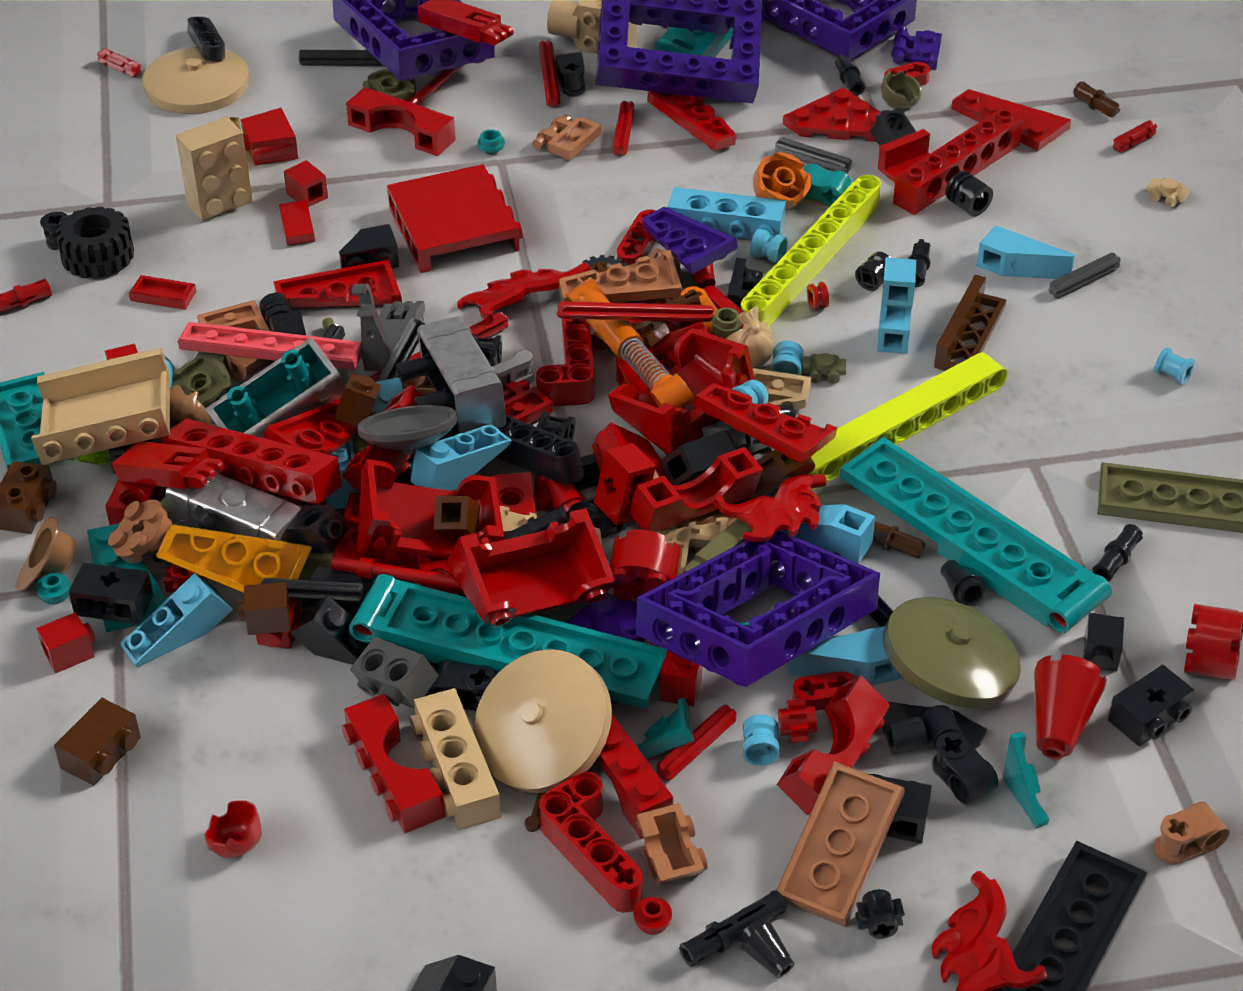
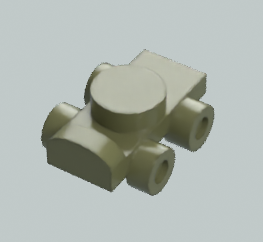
(824, 364)

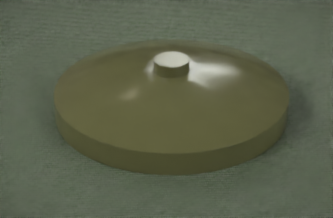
(951, 652)

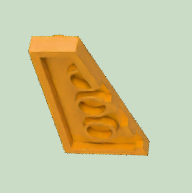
(232, 557)

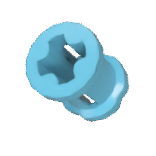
(1174, 366)

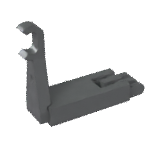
(384, 328)

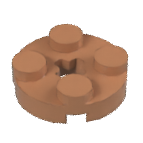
(140, 530)

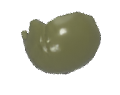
(900, 90)

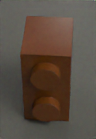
(97, 741)

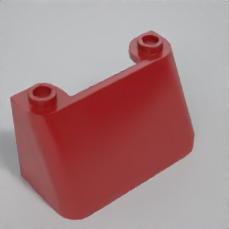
(699, 362)
(399, 517)
(532, 570)

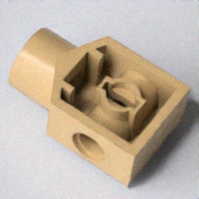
(581, 23)

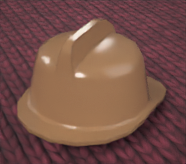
(49, 554)

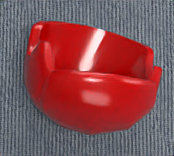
(234, 831)

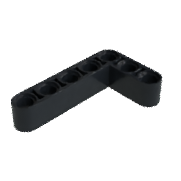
(539, 452)

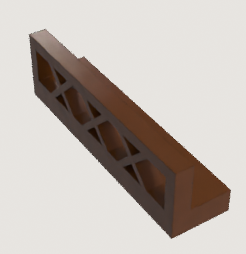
(960, 327)

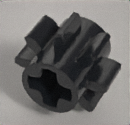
(879, 914)

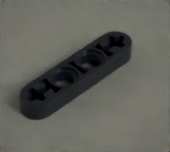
(206, 38)

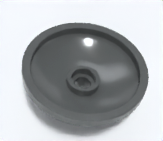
(407, 427)

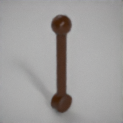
(532, 822)

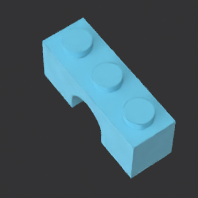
(896, 305)

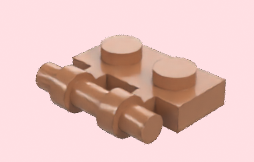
(567, 137)

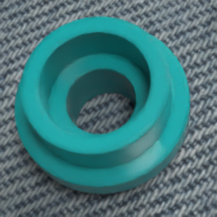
(491, 141)
(53, 588)

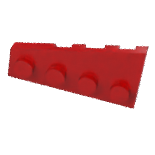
(695, 118)
(1038, 126)
(336, 286)

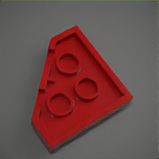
(836, 114)

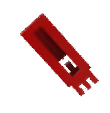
(464, 21)
(167, 466)

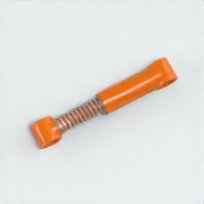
(630, 348)

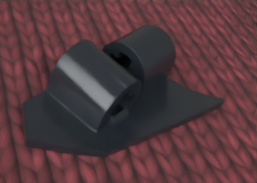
(918, 727)

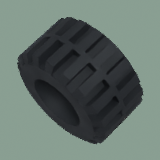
(95, 242)

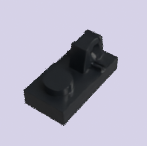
(742, 281)

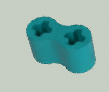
(826, 185)

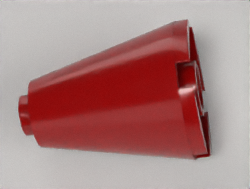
(1064, 702)

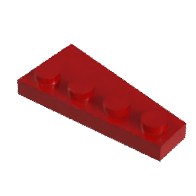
(764, 422)
(313, 430)

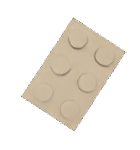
(214, 168)

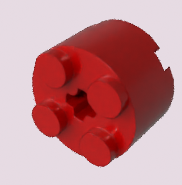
(642, 563)
(1214, 642)

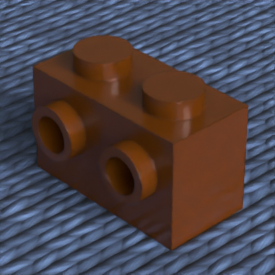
(25, 496)

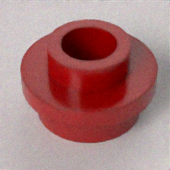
(654, 923)

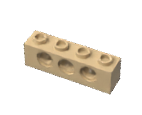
(456, 759)

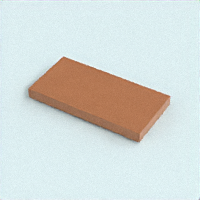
(840, 843)

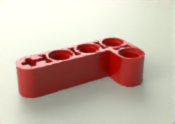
(575, 379)
(569, 824)

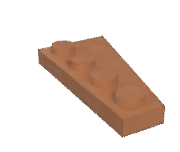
(635, 282)

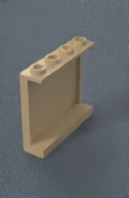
(103, 406)

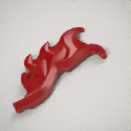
(511, 290)
(786, 511)
(974, 948)

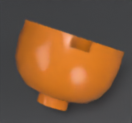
(781, 179)

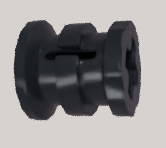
(49, 224)

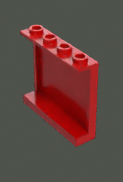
(451, 213)

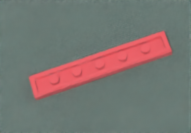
(263, 344)

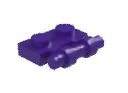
(918, 48)

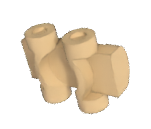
(1168, 188)

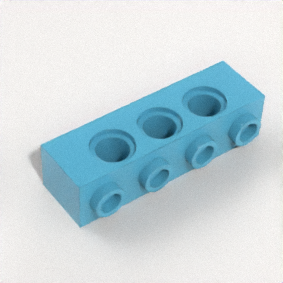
(730, 213)

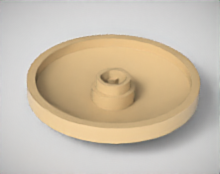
(194, 85)
(543, 720)

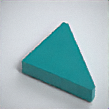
(668, 732)
(1023, 780)

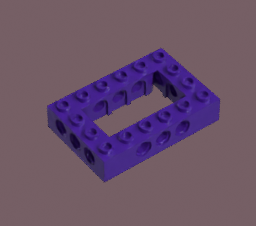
(371, 27)
(827, 29)
(678, 72)
(689, 608)

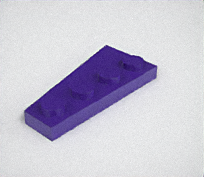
(689, 240)

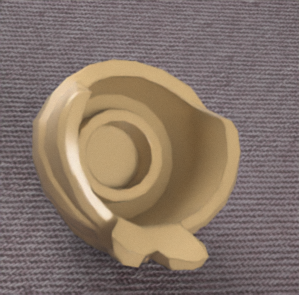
(756, 336)

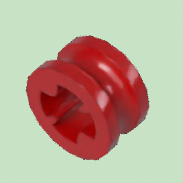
(817, 295)

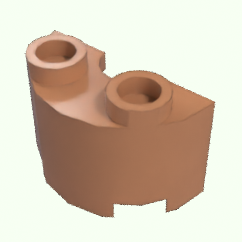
(668, 844)

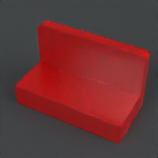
(903, 153)

